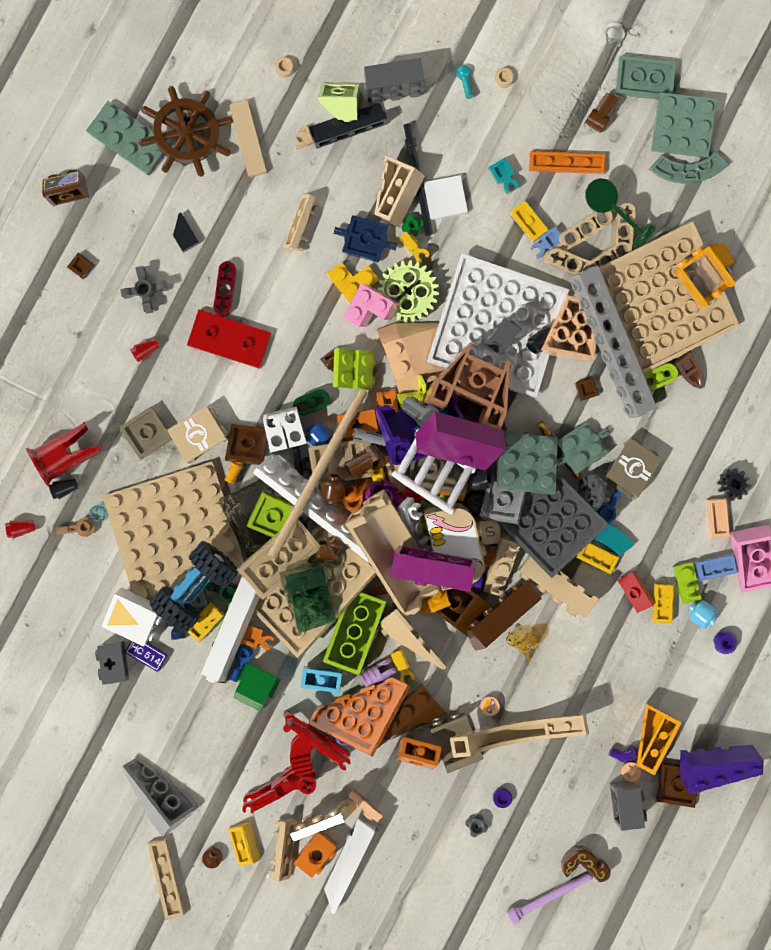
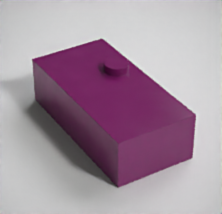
(460, 441)
(433, 568)

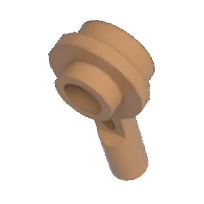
(84, 527)

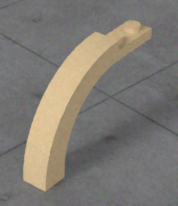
(517, 732)

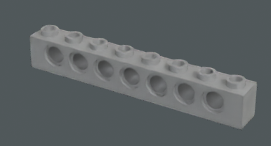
(621, 347)

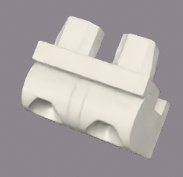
(282, 420)

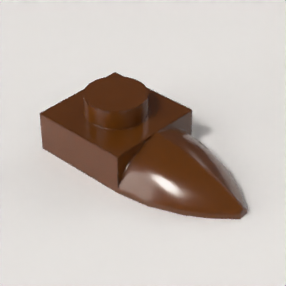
(690, 370)

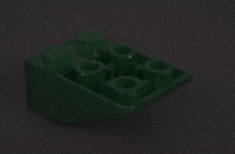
(308, 596)

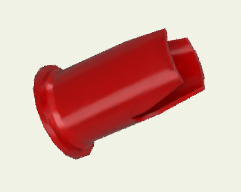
(54, 459)

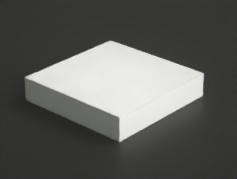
(445, 197)

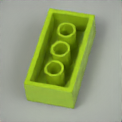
(354, 633)

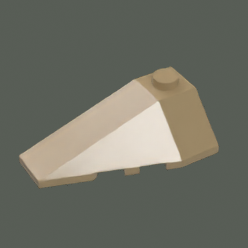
(403, 632)

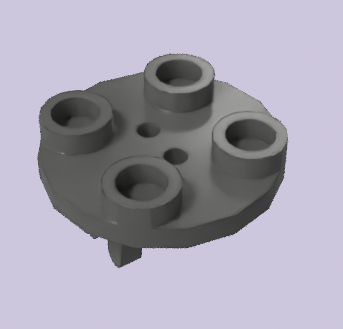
(593, 491)

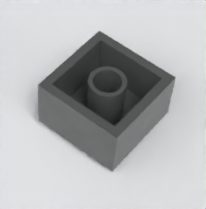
(627, 805)

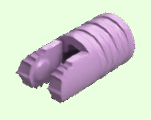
(373, 676)

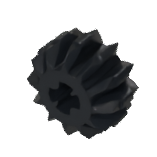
(728, 479)

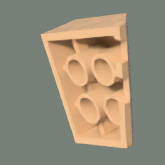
(570, 333)

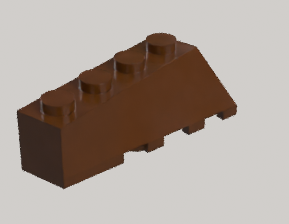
(503, 615)
(416, 710)

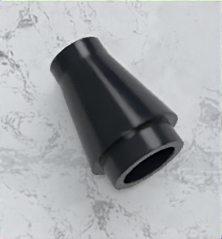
(537, 341)
(62, 488)

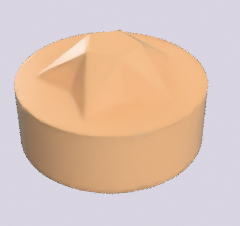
(630, 771)

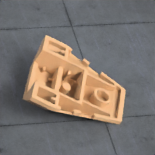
(407, 352)

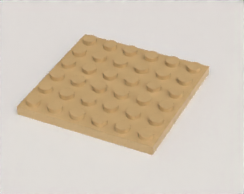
(656, 306)
(164, 523)

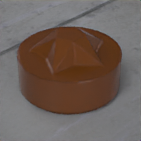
(212, 857)

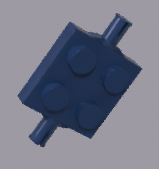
(365, 238)

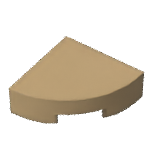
(304, 138)

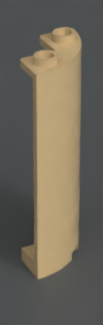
(379, 533)

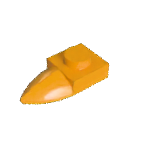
(435, 603)

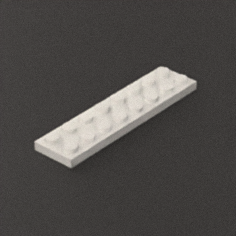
(291, 484)

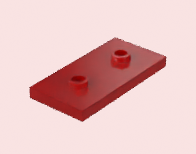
(228, 339)

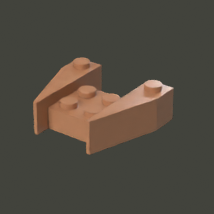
(476, 382)

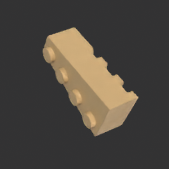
(560, 588)

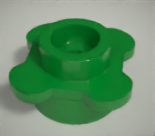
(412, 230)

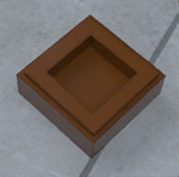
(80, 265)
(586, 389)

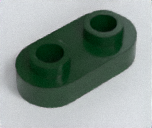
(311, 402)

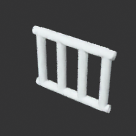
(432, 495)

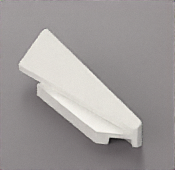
(348, 862)

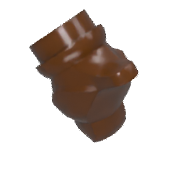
(329, 550)

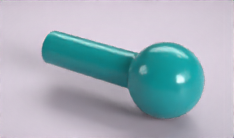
(464, 73)

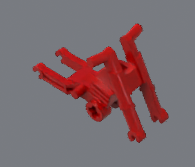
(301, 764)

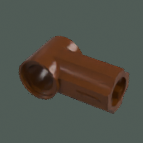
(600, 116)
(370, 459)

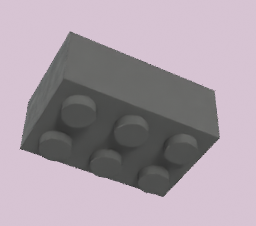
(394, 80)

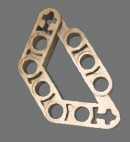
(594, 226)

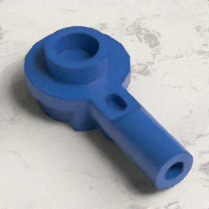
(608, 511)
(243, 655)

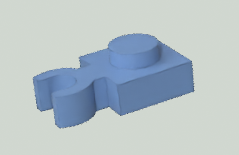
(548, 241)

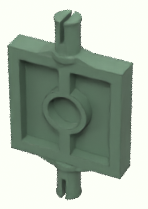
(581, 448)

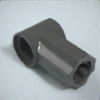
(418, 410)

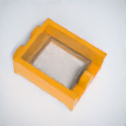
(703, 276)

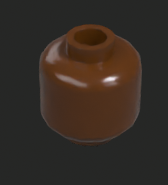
(333, 489)

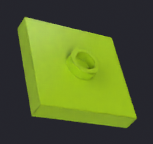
(269, 514)

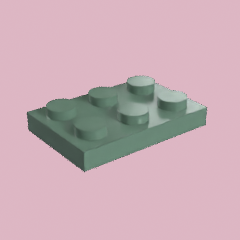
(644, 77)

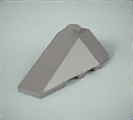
(160, 799)

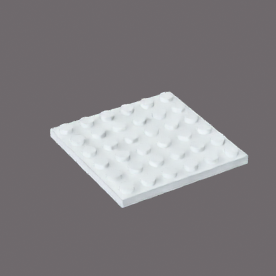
(479, 301)

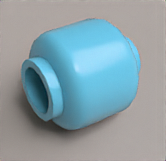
(703, 614)

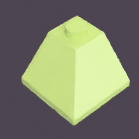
(340, 100)

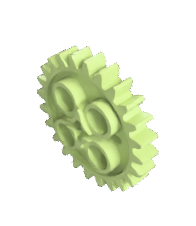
(419, 304)

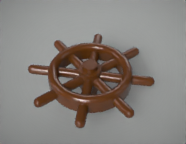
(185, 131)

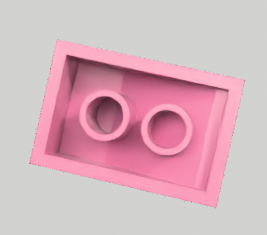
(752, 557)

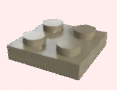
(145, 432)

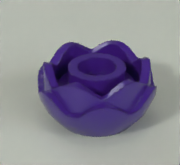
(723, 636)

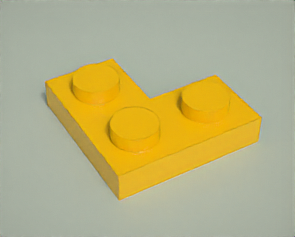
(349, 284)

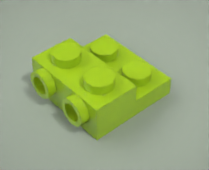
(353, 369)

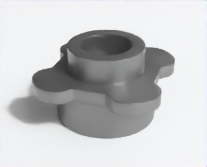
(474, 831)

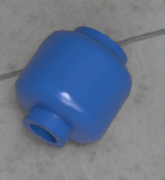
(319, 434)

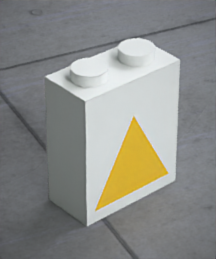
(131, 617)

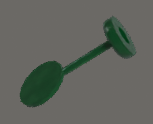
(603, 196)

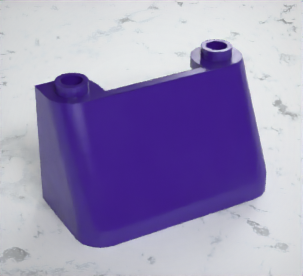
(398, 431)

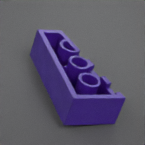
(719, 767)

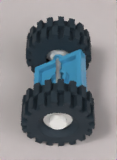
(175, 604)

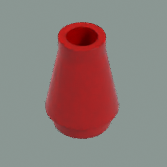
(143, 350)
(19, 528)

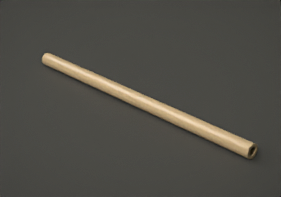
(317, 474)

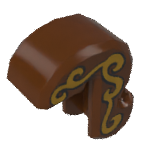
(584, 856)

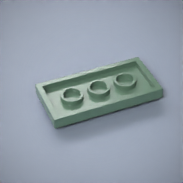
(121, 135)

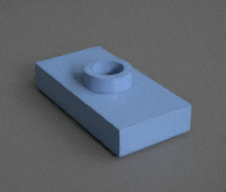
(716, 567)

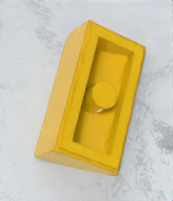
(244, 844)

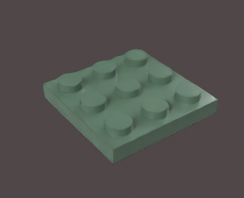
(683, 125)
(528, 463)

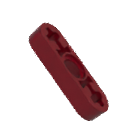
(221, 274)

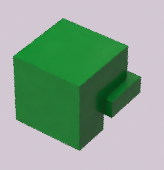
(255, 687)

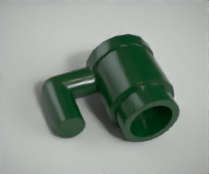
(226, 594)

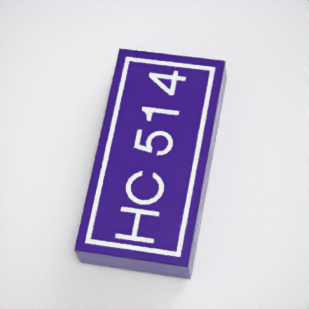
(147, 655)

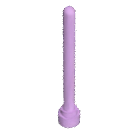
(516, 914)

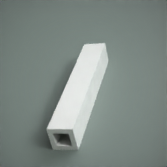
(231, 633)

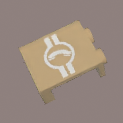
(198, 434)

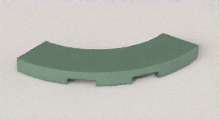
(689, 173)

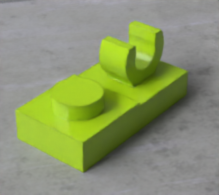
(687, 583)

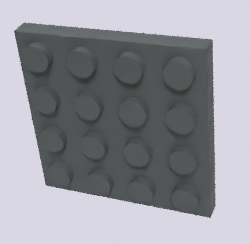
(555, 527)

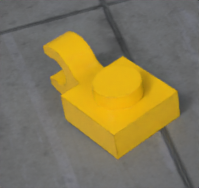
(410, 244)

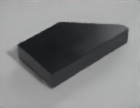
(184, 235)

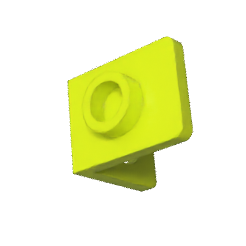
(420, 395)

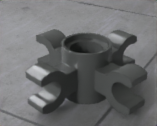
(160, 286)

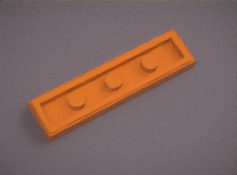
(567, 162)

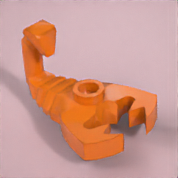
(355, 495)

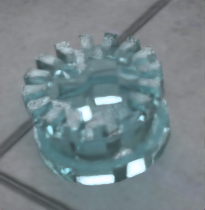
(94, 509)

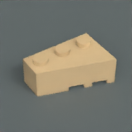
(397, 191)

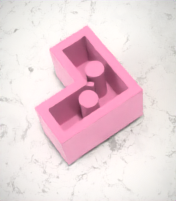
(370, 301)

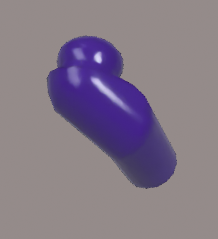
(625, 756)

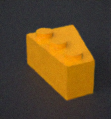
(656, 737)

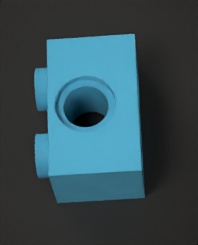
(321, 679)

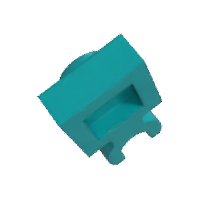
(503, 172)

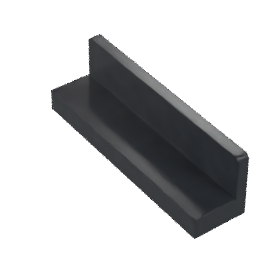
(337, 130)

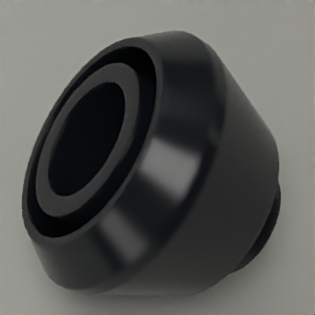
(470, 502)

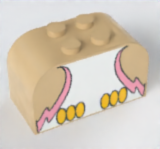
(456, 535)

